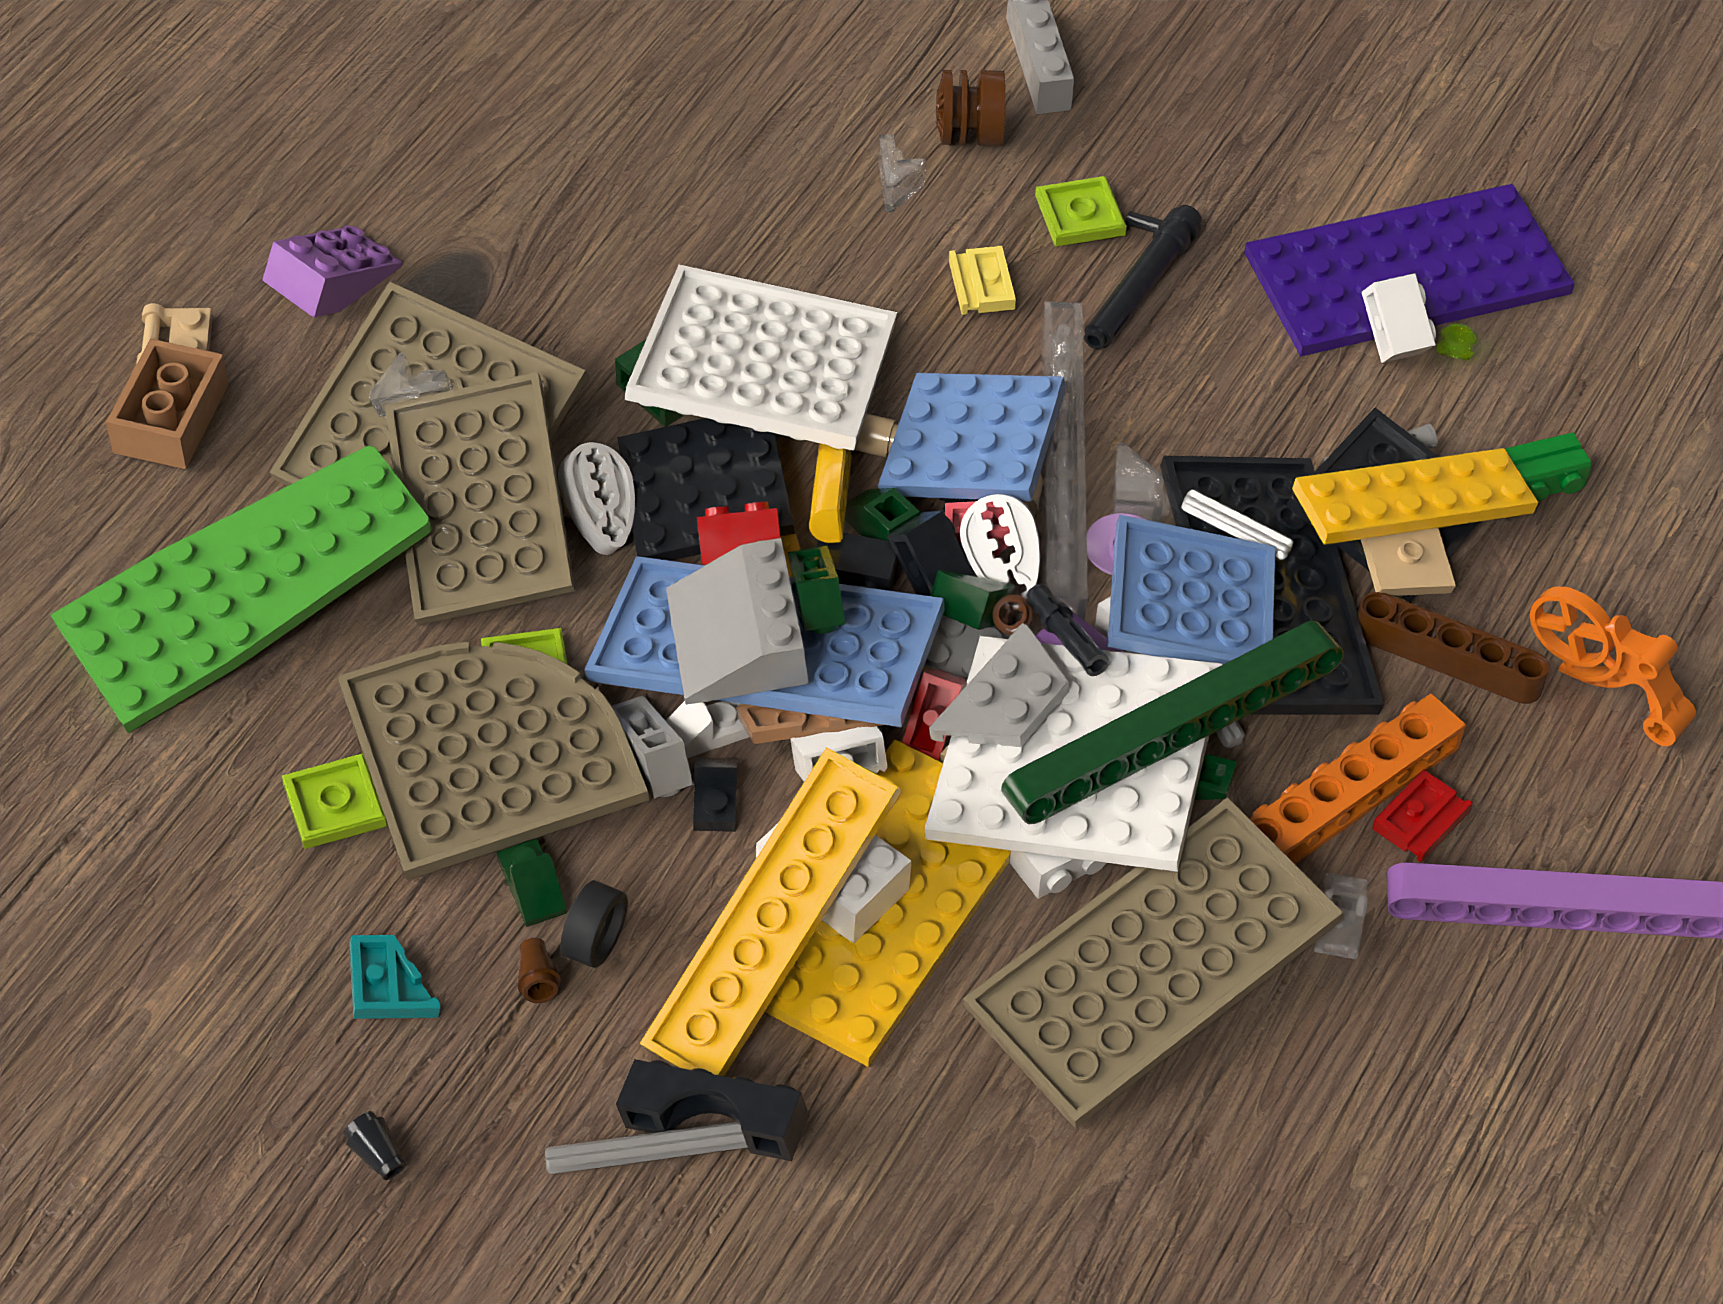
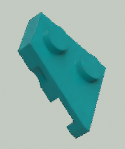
(386, 981)

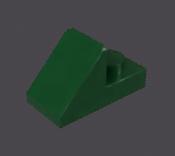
(532, 882)

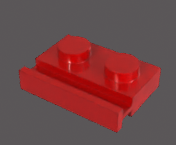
(1421, 815)

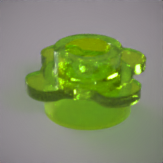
(1456, 341)

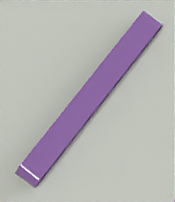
(1555, 900)

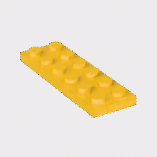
(1414, 495)

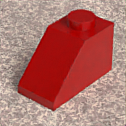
(934, 695)

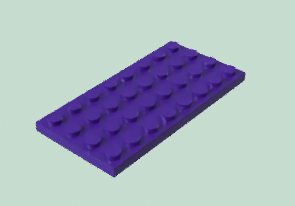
(1466, 251)

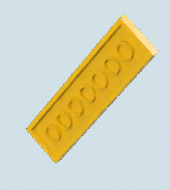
(771, 916)

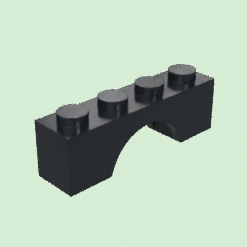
(663, 1096)

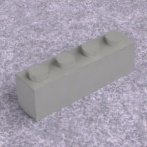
(1041, 55)

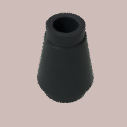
(374, 1144)

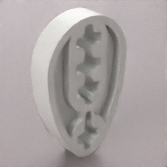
(616, 489)
(1023, 535)

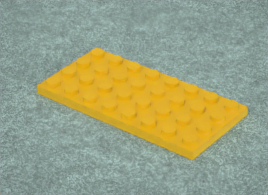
(862, 990)

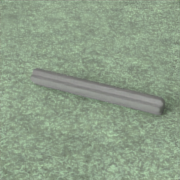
(644, 1147)

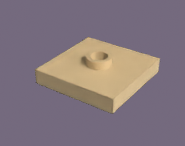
(1409, 563)

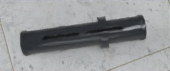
(1059, 620)

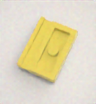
(982, 280)

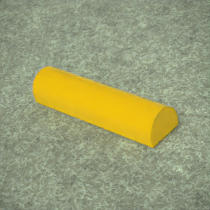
(830, 493)

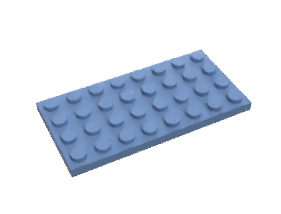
(853, 673)

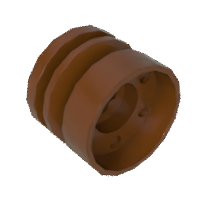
(972, 107)

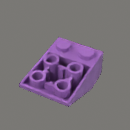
(328, 268)

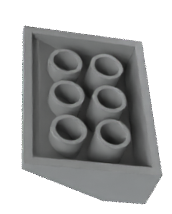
(737, 625)

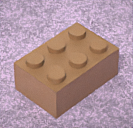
(167, 403)

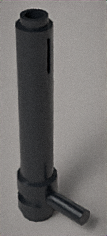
(1169, 241)

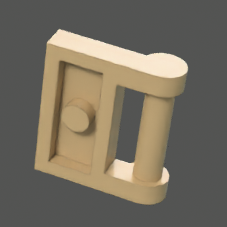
(188, 325)

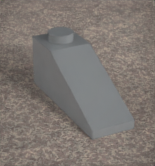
(655, 747)

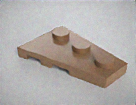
(773, 724)

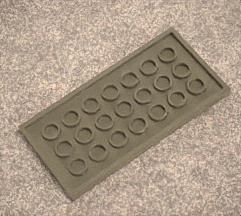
(1151, 963)

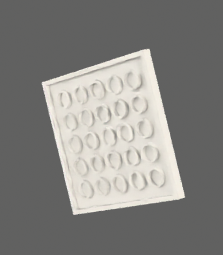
(763, 357)
(1128, 823)

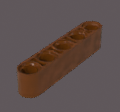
(1453, 648)

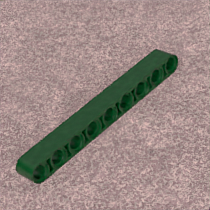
(1171, 722)

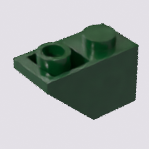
(879, 512)

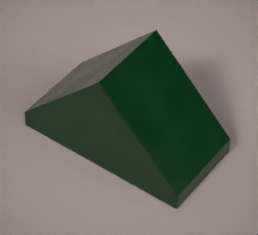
(969, 597)

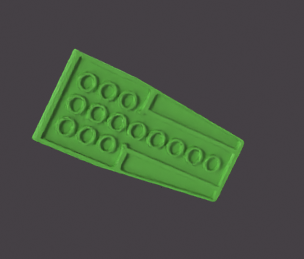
(238, 585)

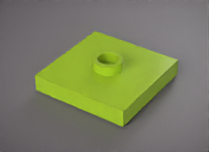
(1080, 211)
(334, 801)

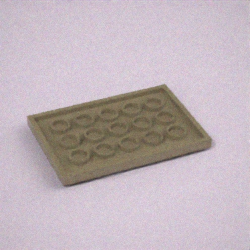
(492, 495)

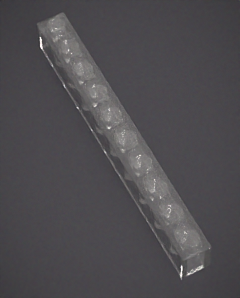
(1065, 460)

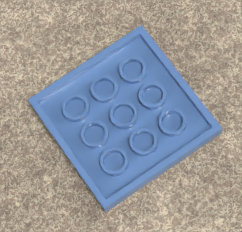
(973, 435)
(1189, 592)

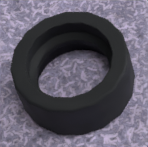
(594, 924)

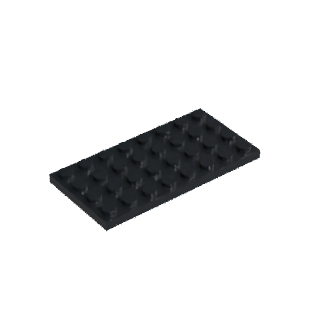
(1306, 583)

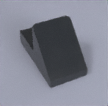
(715, 794)

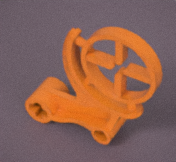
(1638, 659)

